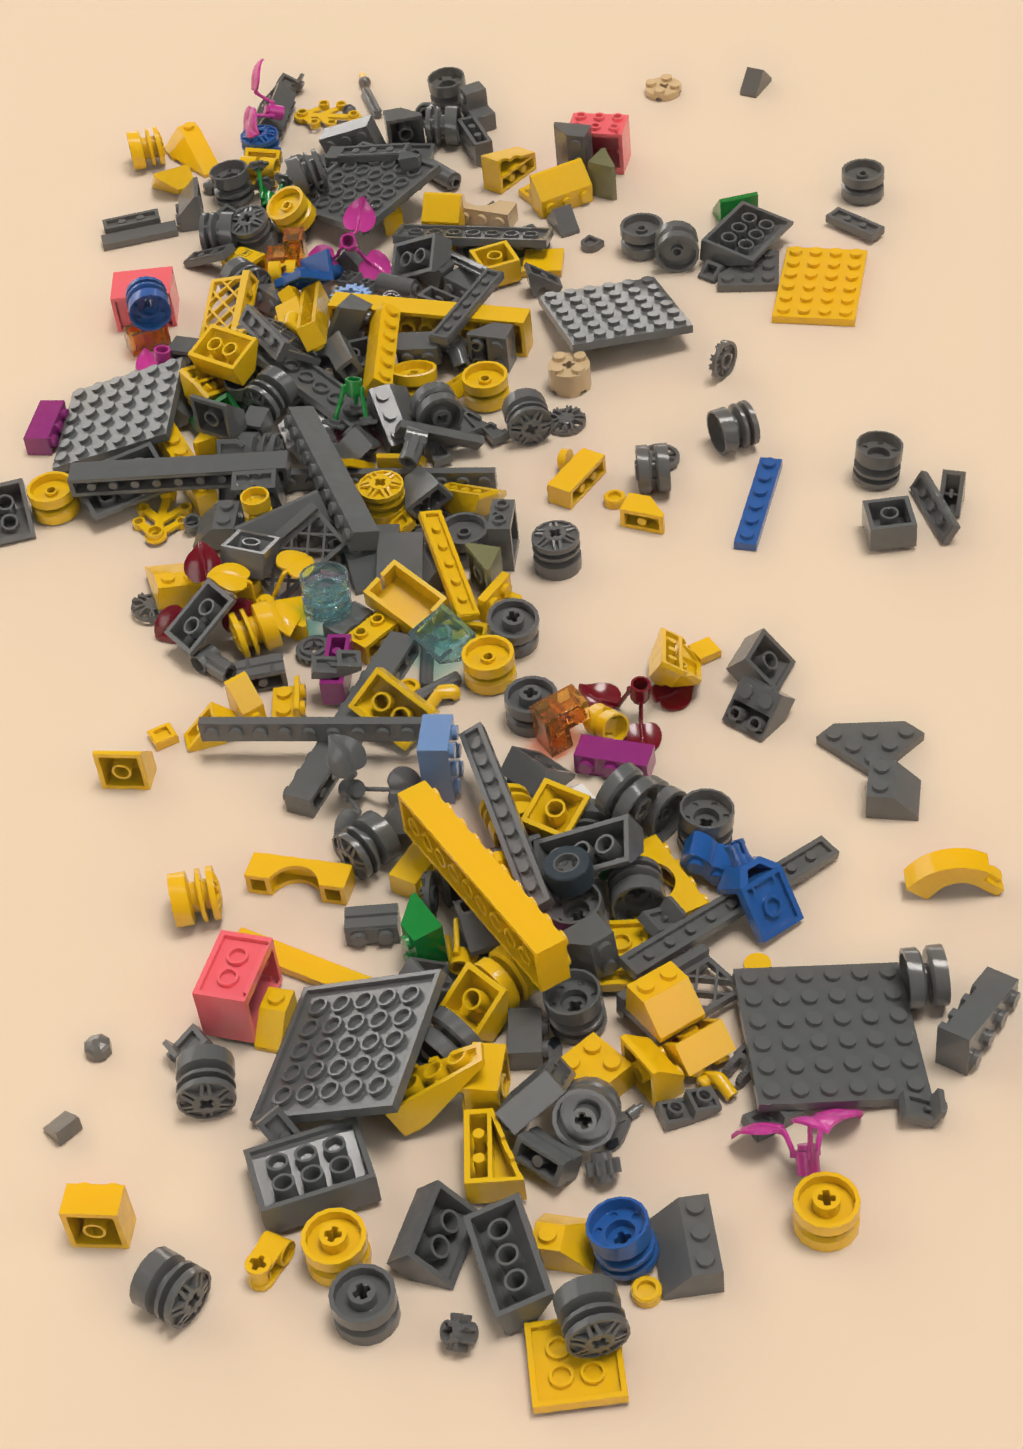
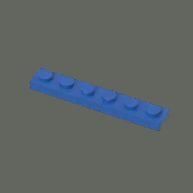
(758, 504)

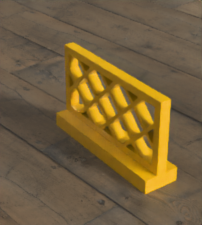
(245, 295)

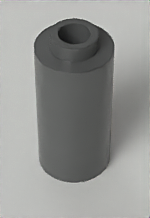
(447, 178)
(402, 285)

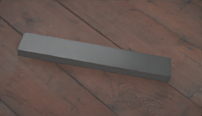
(466, 307)

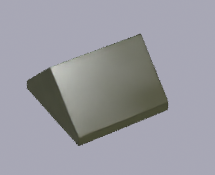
(602, 175)
(483, 564)

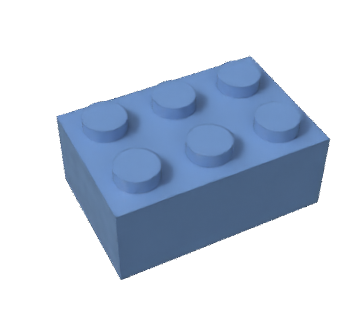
(440, 754)

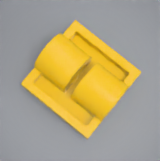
(271, 155)

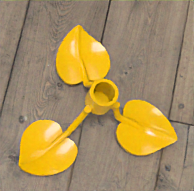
(234, 579)

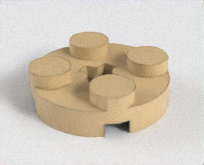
(663, 87)

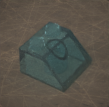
(442, 635)

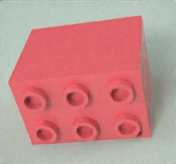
(611, 133)
(124, 278)
(235, 984)

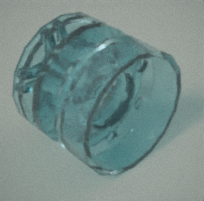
(325, 591)

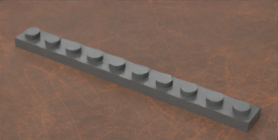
(475, 476)
(309, 728)
(505, 815)
(718, 914)

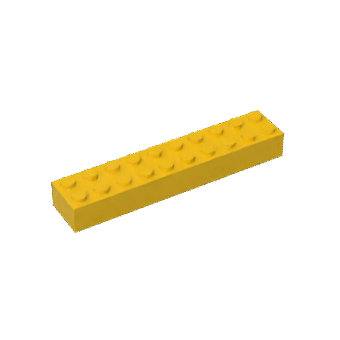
(425, 315)
(485, 886)

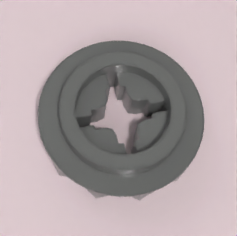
(306, 646)

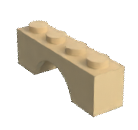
(496, 214)

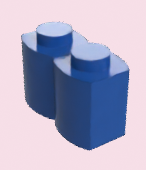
(704, 857)

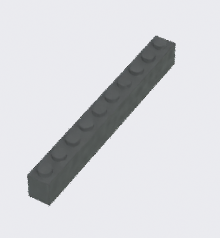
(171, 473)
(331, 478)
(313, 780)

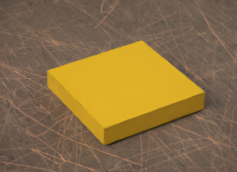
(546, 259)

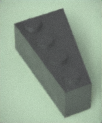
(976, 1020)

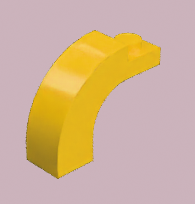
(949, 867)

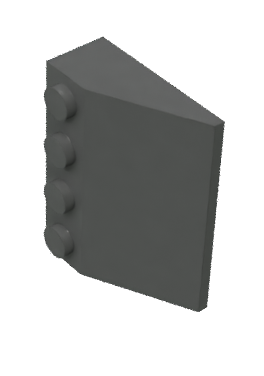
(743, 235)
(106, 505)
(15, 513)
(311, 1173)

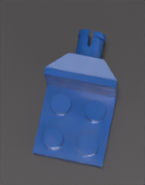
(312, 269)
(761, 891)

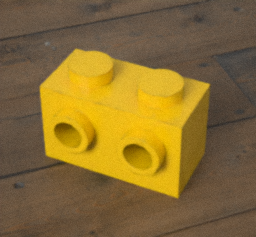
(370, 634)

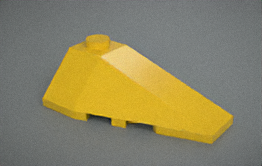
(191, 148)
(435, 1086)

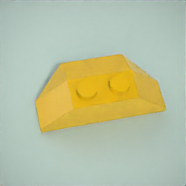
(201, 384)
(471, 498)
(673, 661)

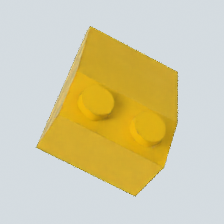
(171, 585)

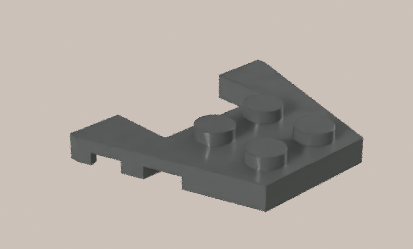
(472, 424)

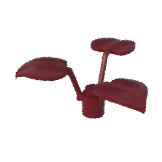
(196, 567)
(640, 691)

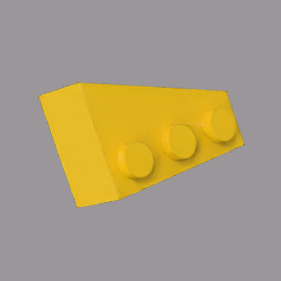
(488, 1162)

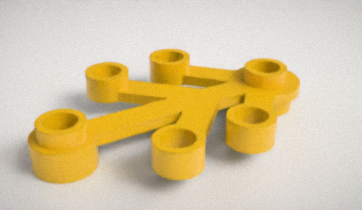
(327, 117)
(158, 533)

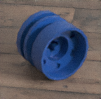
(266, 139)
(148, 303)
(622, 1238)

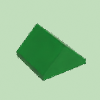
(726, 205)

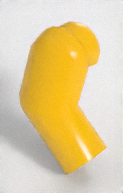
(290, 321)
(444, 691)
(718, 1081)

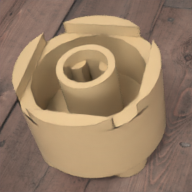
(569, 373)

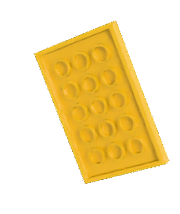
(820, 286)

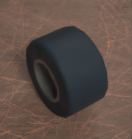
(569, 871)

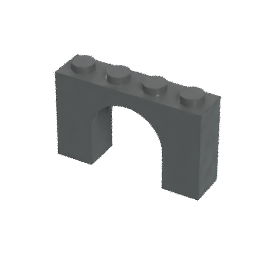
(336, 354)

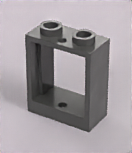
(264, 478)
(503, 531)
(535, 1094)

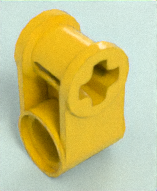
(268, 1260)

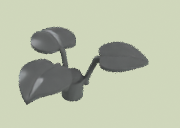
(343, 759)

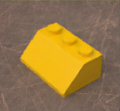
(560, 186)
(225, 354)
(389, 697)

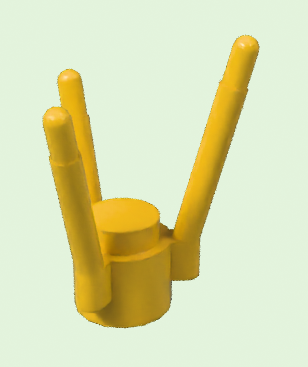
(457, 955)

